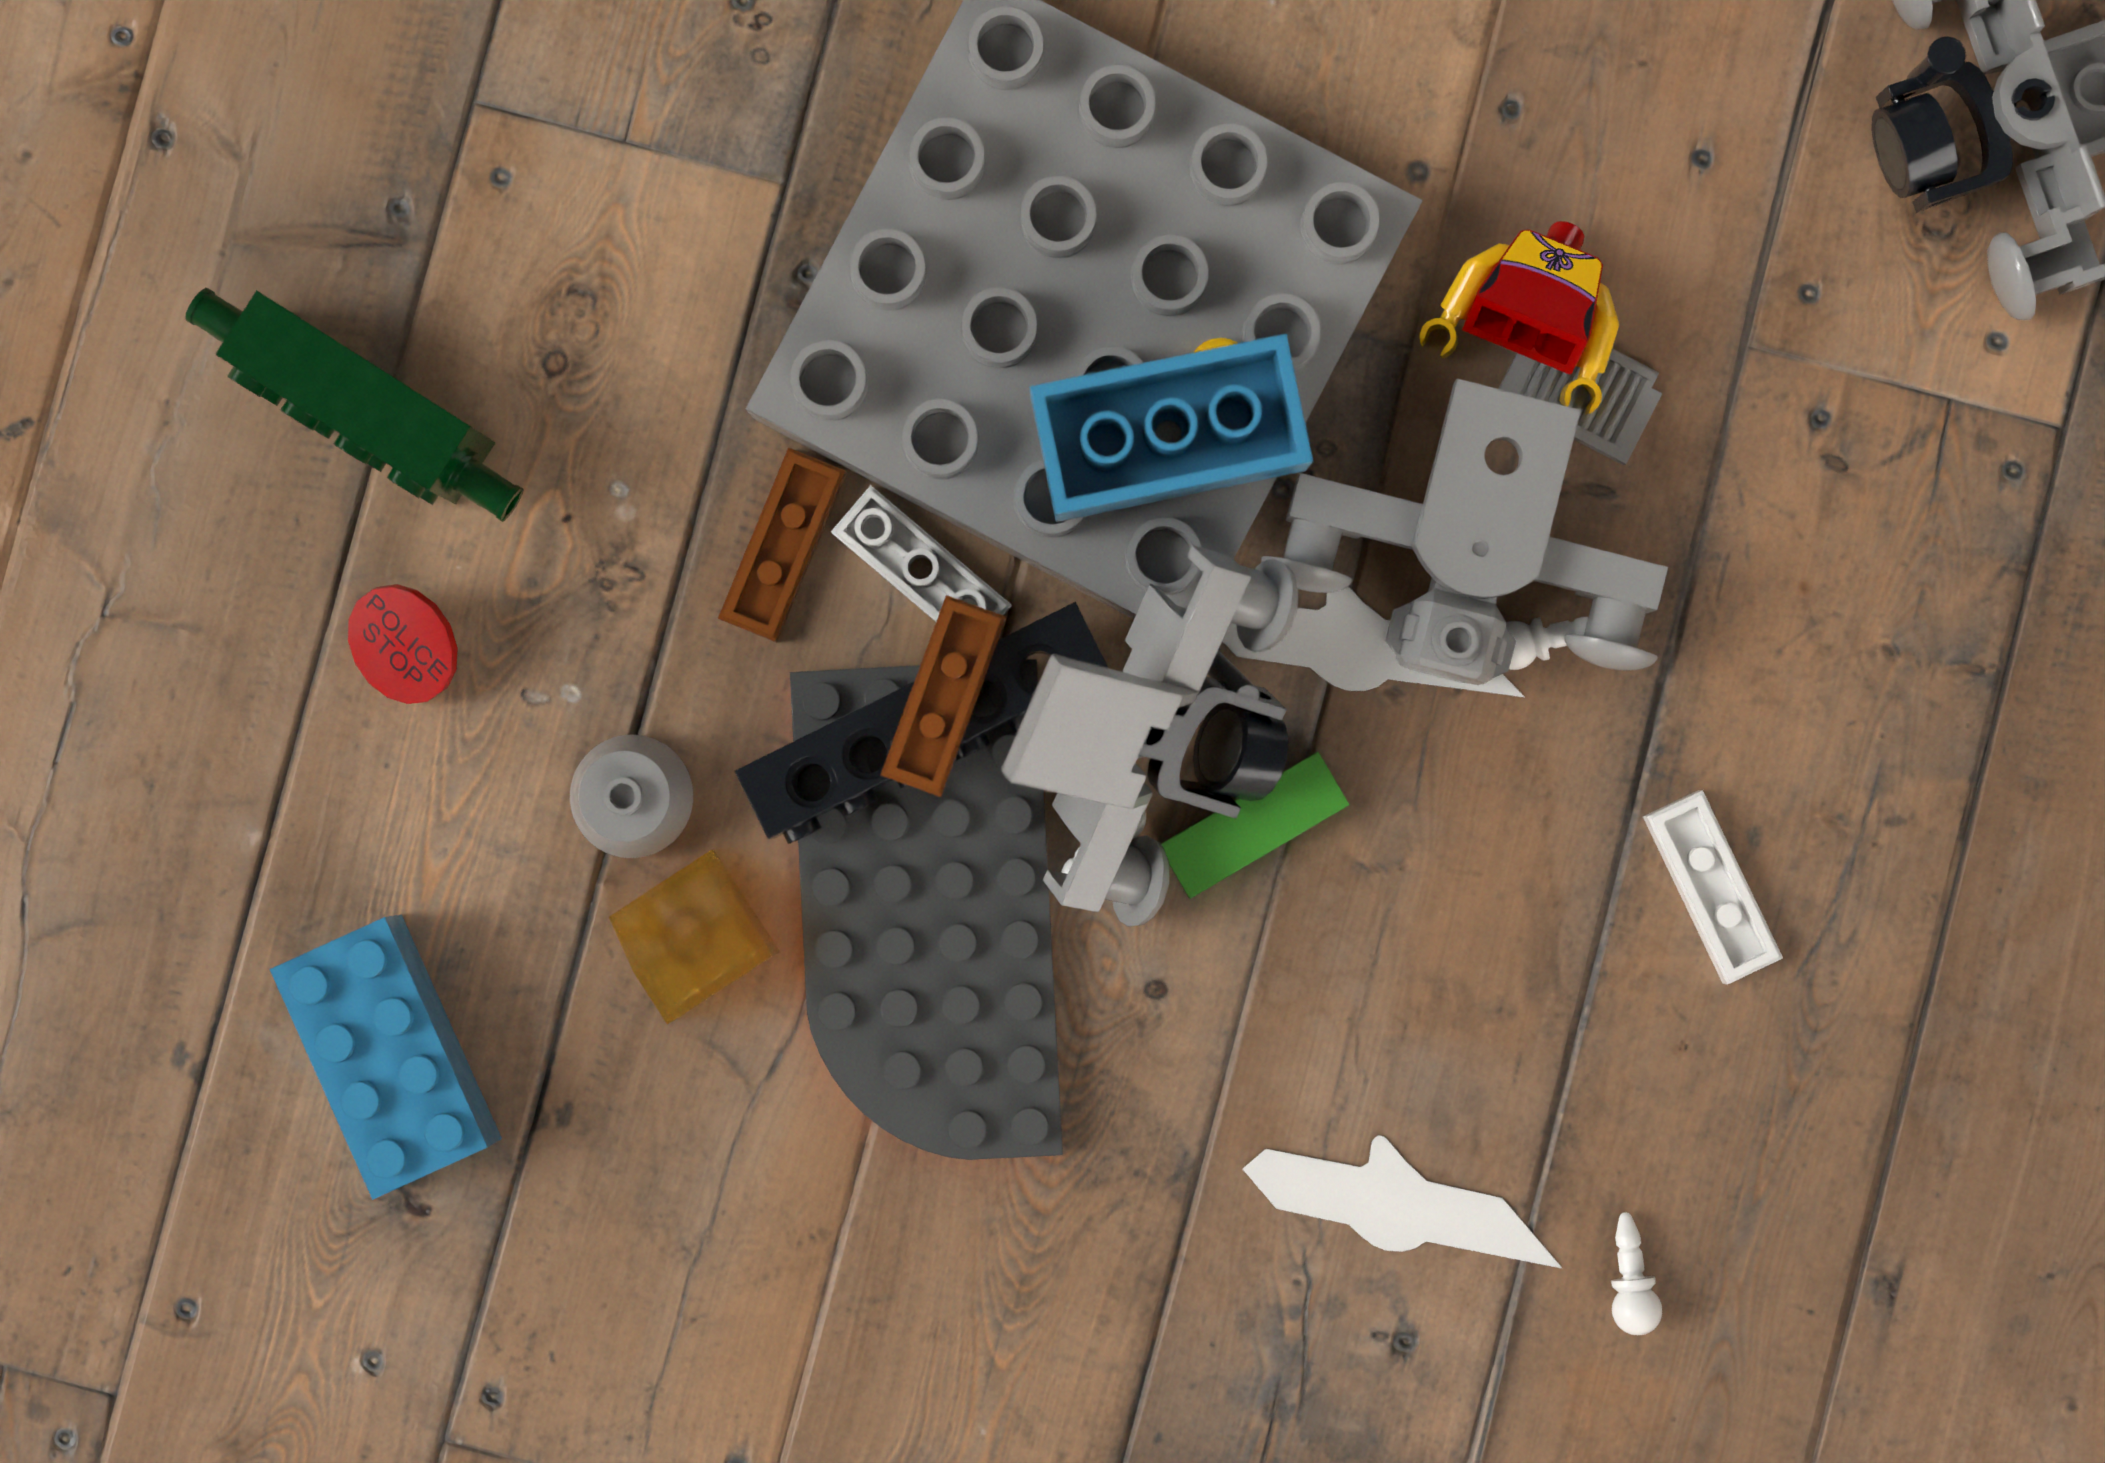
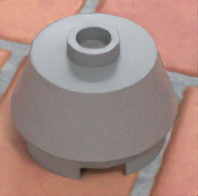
(631, 796)

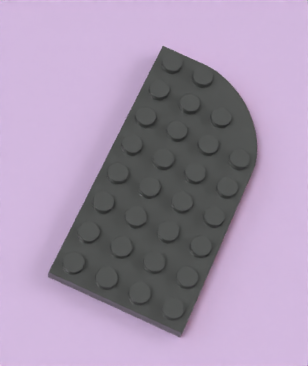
(931, 939)

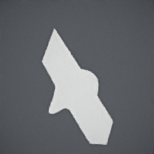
(1349, 648)
(1394, 1204)

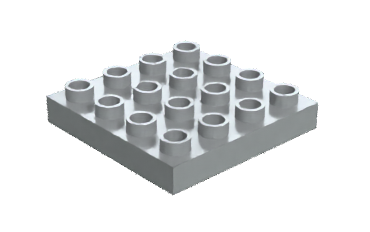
(1056, 223)

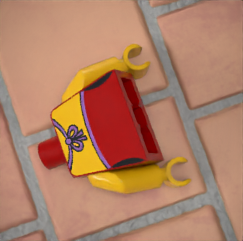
(1539, 302)

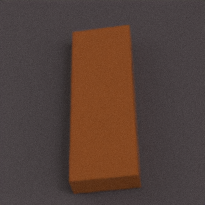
(782, 545)
(943, 696)

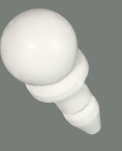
(1536, 640)
(1635, 1306)

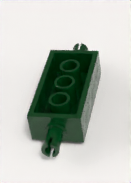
(344, 393)

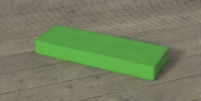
(1225, 845)

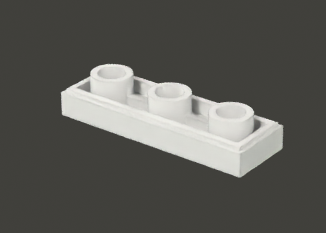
(893, 541)

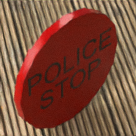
(402, 644)

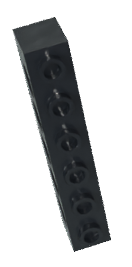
(773, 779)

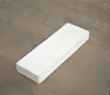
(1712, 887)

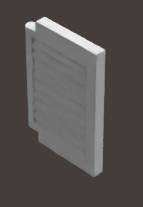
(1624, 404)

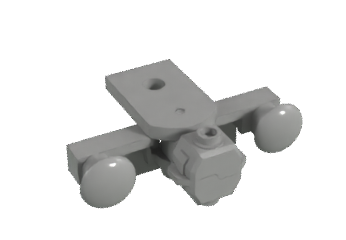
(1479, 542)

